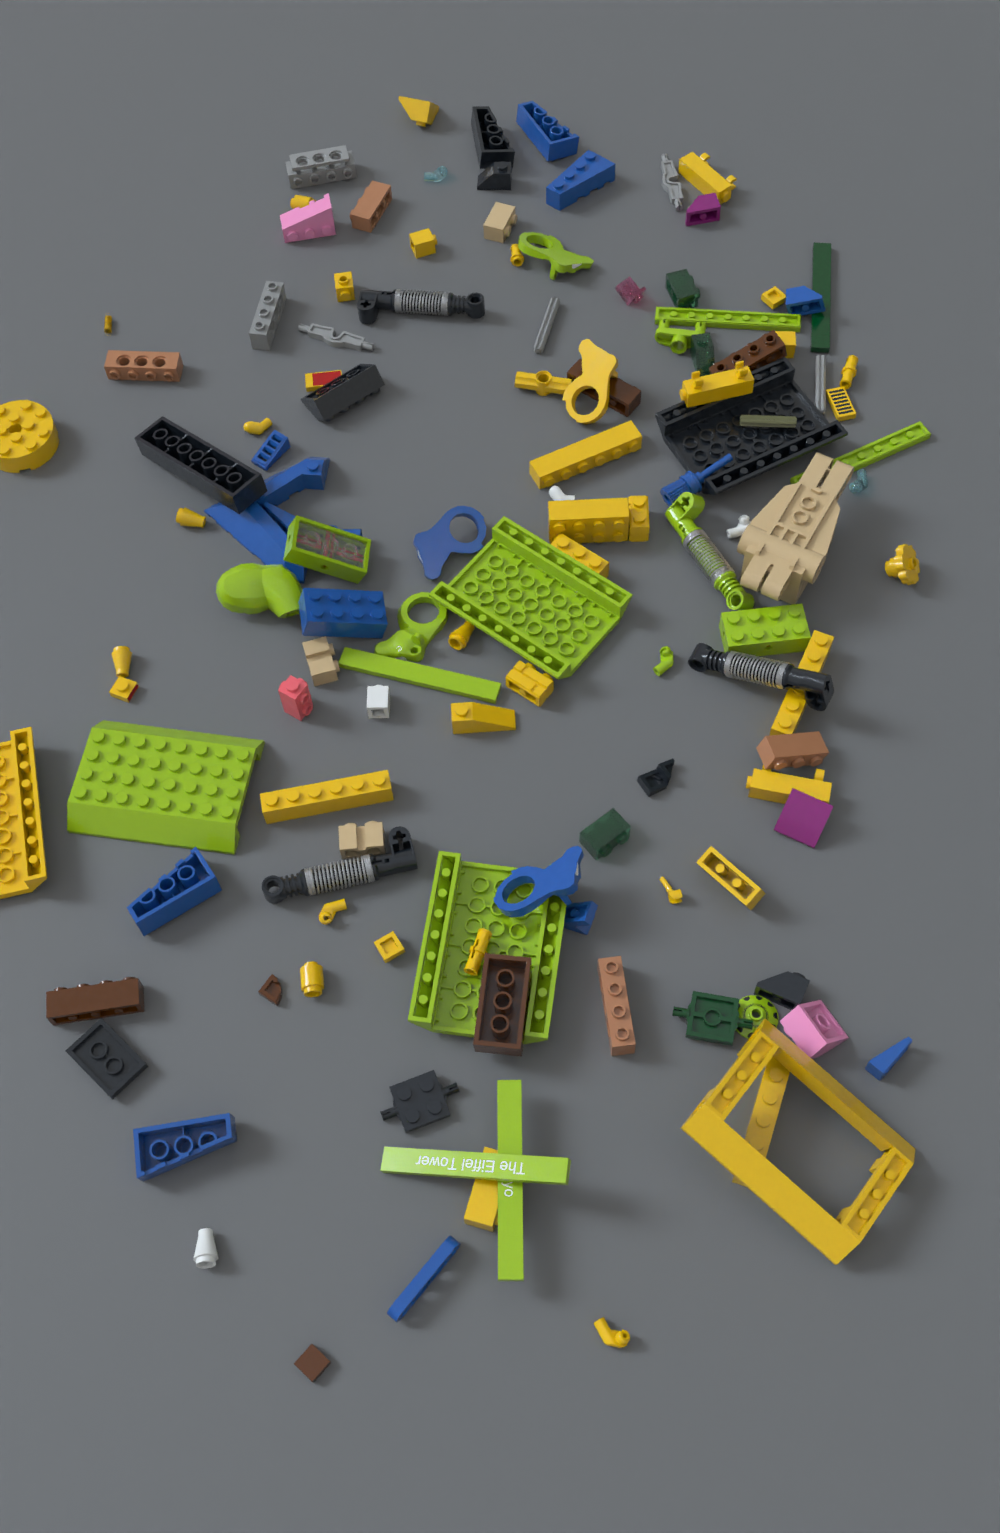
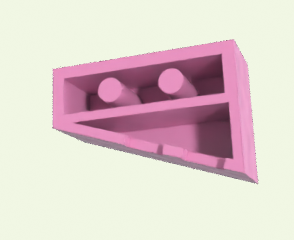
(308, 222)

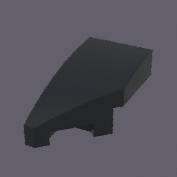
(657, 779)

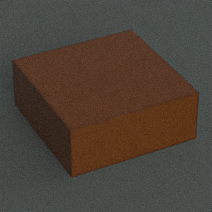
(312, 1363)

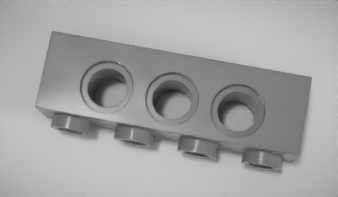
(267, 315)

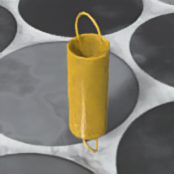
(108, 324)

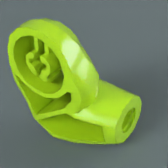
(258, 587)

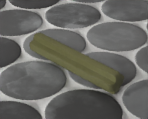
(768, 421)

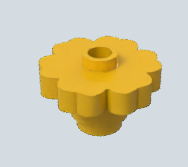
(904, 565)

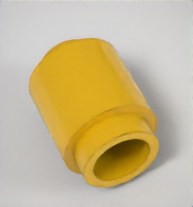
(300, 201)
(312, 979)

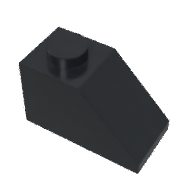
(496, 177)
(783, 989)

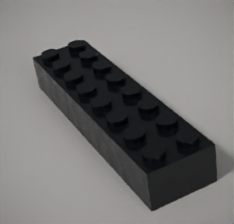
(201, 464)

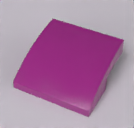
(803, 818)

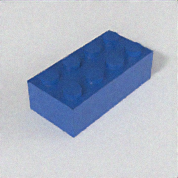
(342, 613)

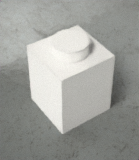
(378, 701)

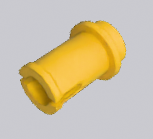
(517, 258)

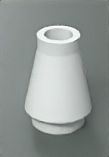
(205, 1251)

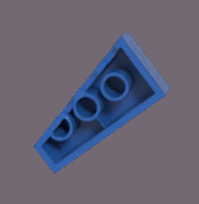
(545, 132)
(579, 179)
(175, 893)
(177, 1143)

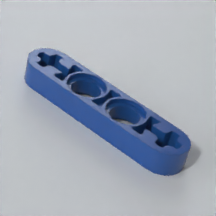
(423, 1279)

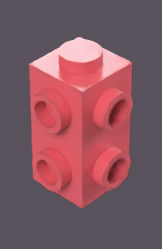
(295, 697)

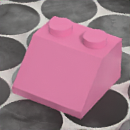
(813, 1028)

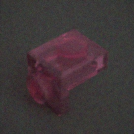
(630, 291)

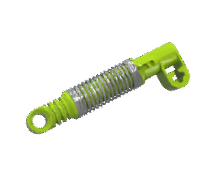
(709, 559)

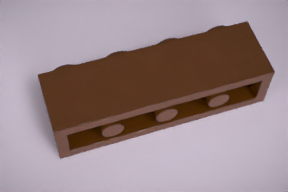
(622, 396)
(95, 1001)

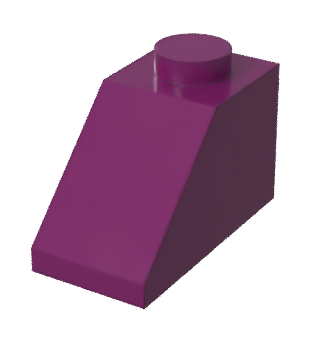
(703, 210)

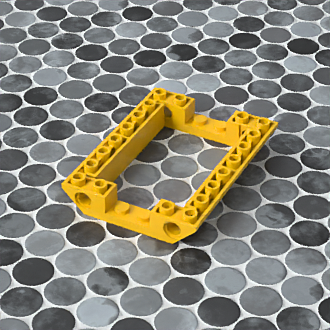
(707, 1127)

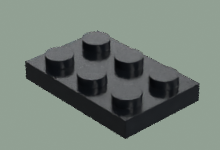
(106, 1058)

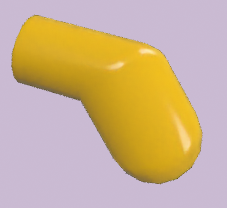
(256, 427)
(330, 909)
(611, 1337)

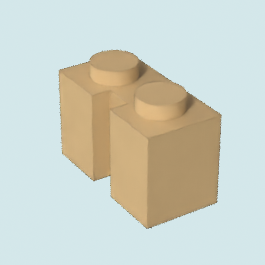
(499, 222)
(320, 661)
(361, 840)

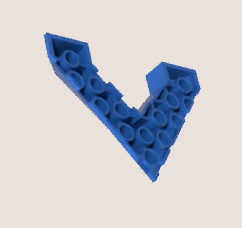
(256, 528)

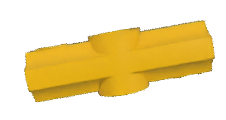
(541, 382)

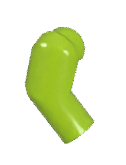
(667, 661)

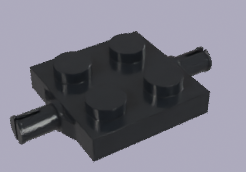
(419, 1101)

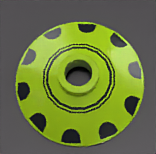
(756, 1004)

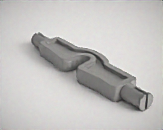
(668, 182)
(327, 335)

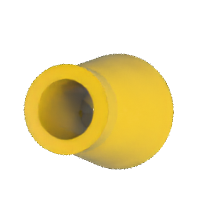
(187, 517)
(459, 638)
(122, 658)

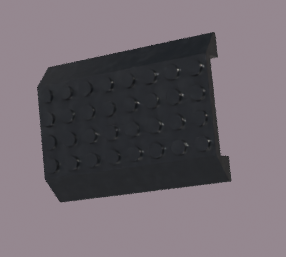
(712, 430)

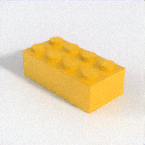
(589, 520)

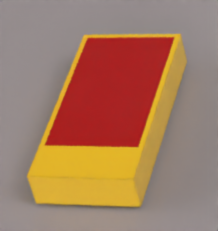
(318, 379)

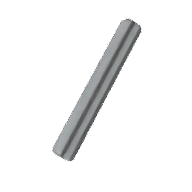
(546, 325)
(820, 383)

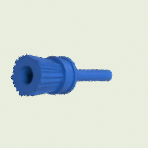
(691, 482)

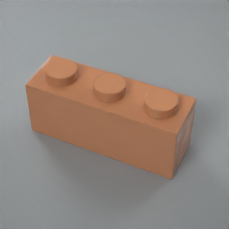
(371, 206)
(792, 750)

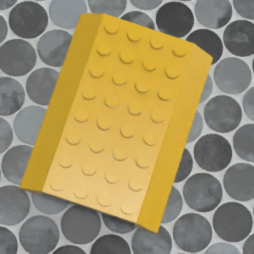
(20, 817)

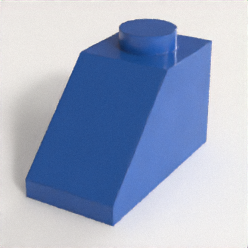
(803, 301)

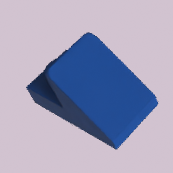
(580, 916)

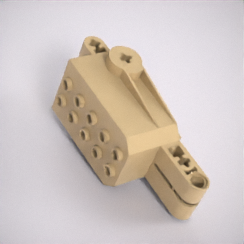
(793, 532)

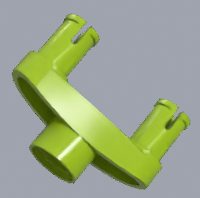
(676, 339)

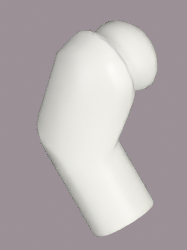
(557, 494)
(738, 531)

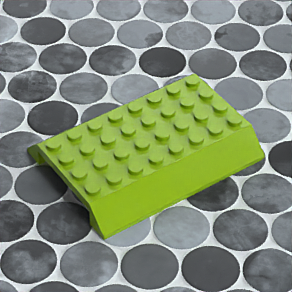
(535, 599)
(162, 786)
(460, 905)

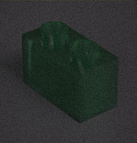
(682, 289)
(605, 834)

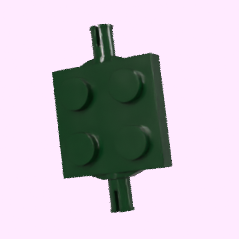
(712, 1018)

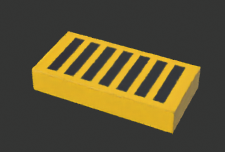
(840, 404)

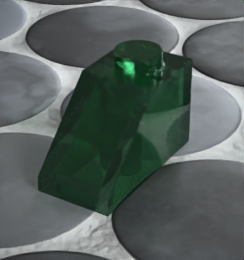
(702, 353)

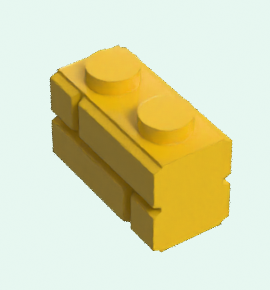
(638, 518)
(530, 683)

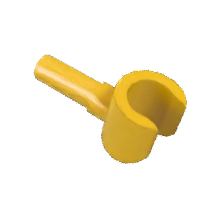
(673, 895)

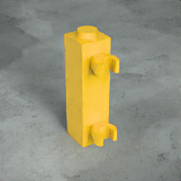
(705, 178)
(717, 385)
(777, 786)

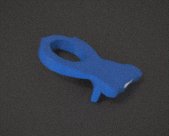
(437, 543)
(557, 879)

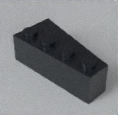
(489, 138)

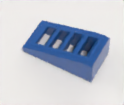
(275, 440)
(280, 516)
(882, 1063)

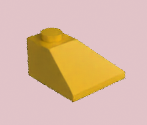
(419, 110)

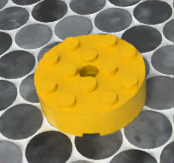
(26, 436)

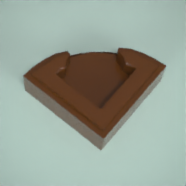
(271, 990)

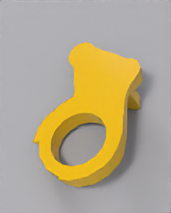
(597, 370)

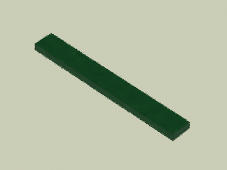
(821, 284)

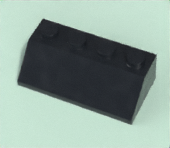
(343, 391)

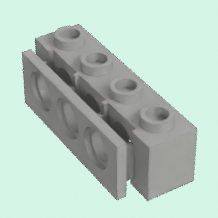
(323, 157)

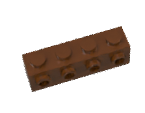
(755, 354)

